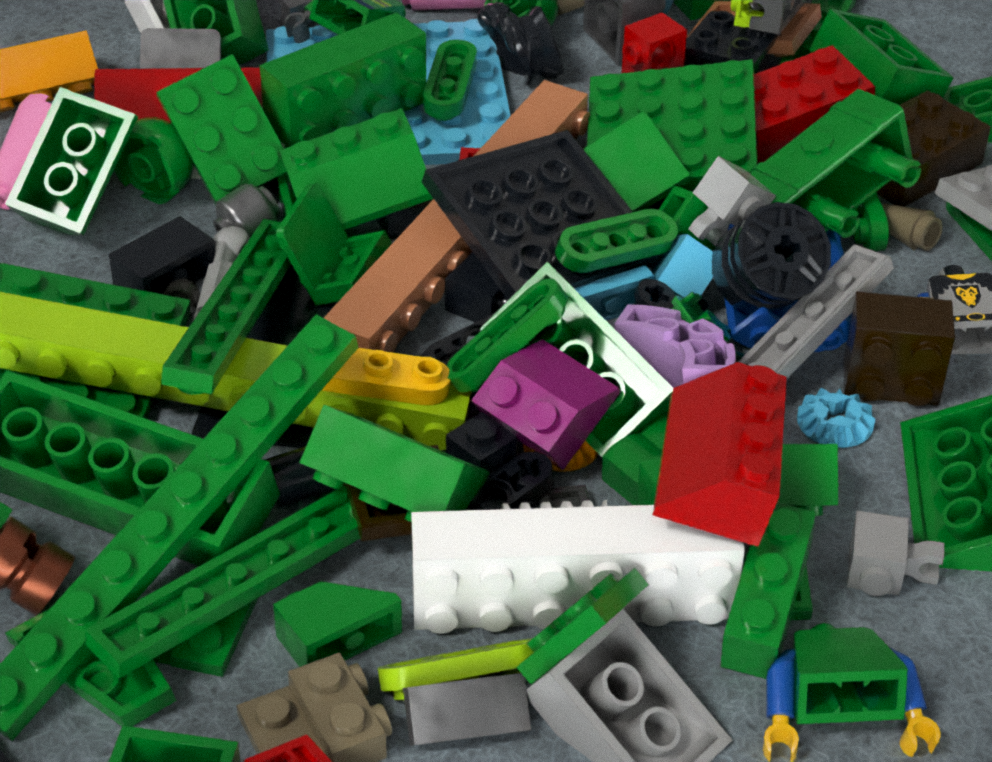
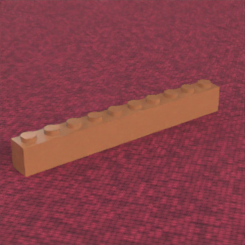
(415, 266)

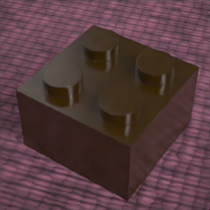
(898, 348)

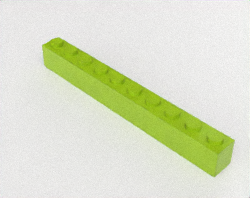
(130, 354)

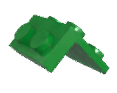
(322, 251)

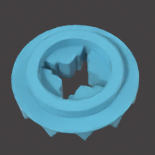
(841, 430)

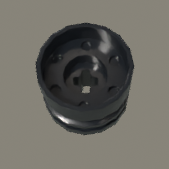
(771, 258)

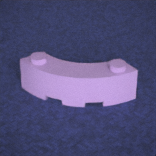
(674, 346)

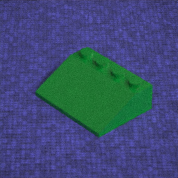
(952, 481)

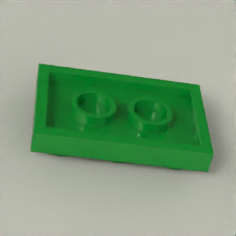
(223, 128)

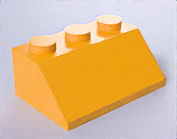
(46, 67)

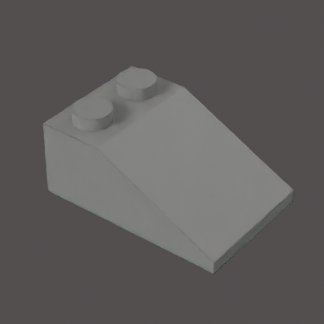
(625, 702)

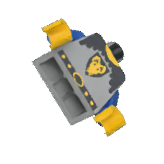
(971, 307)

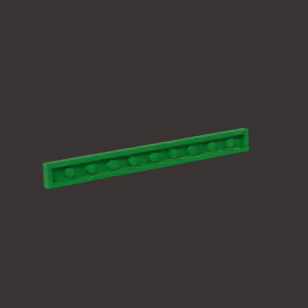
(169, 519)

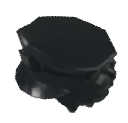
(522, 41)

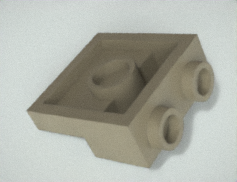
(327, 705)

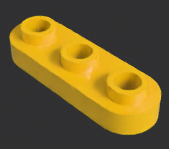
(392, 377)

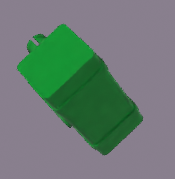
(842, 161)

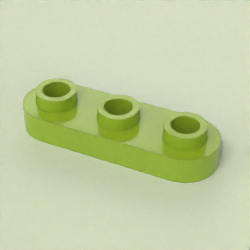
(454, 666)

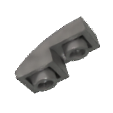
(466, 709)

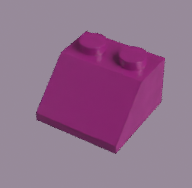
(546, 400)

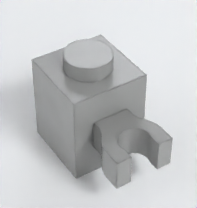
(730, 197)
(883, 556)

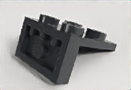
(720, 41)

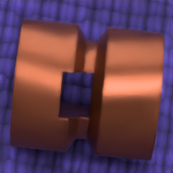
(30, 568)

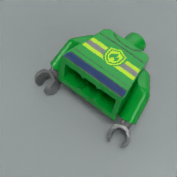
(339, 15)

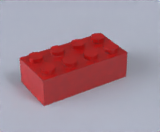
(799, 94)

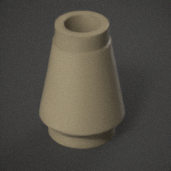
(913, 226)

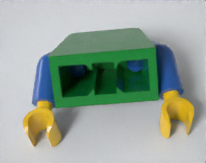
(844, 678)

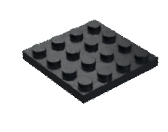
(520, 201)

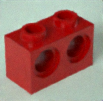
(653, 44)

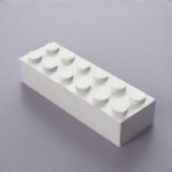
(539, 561)

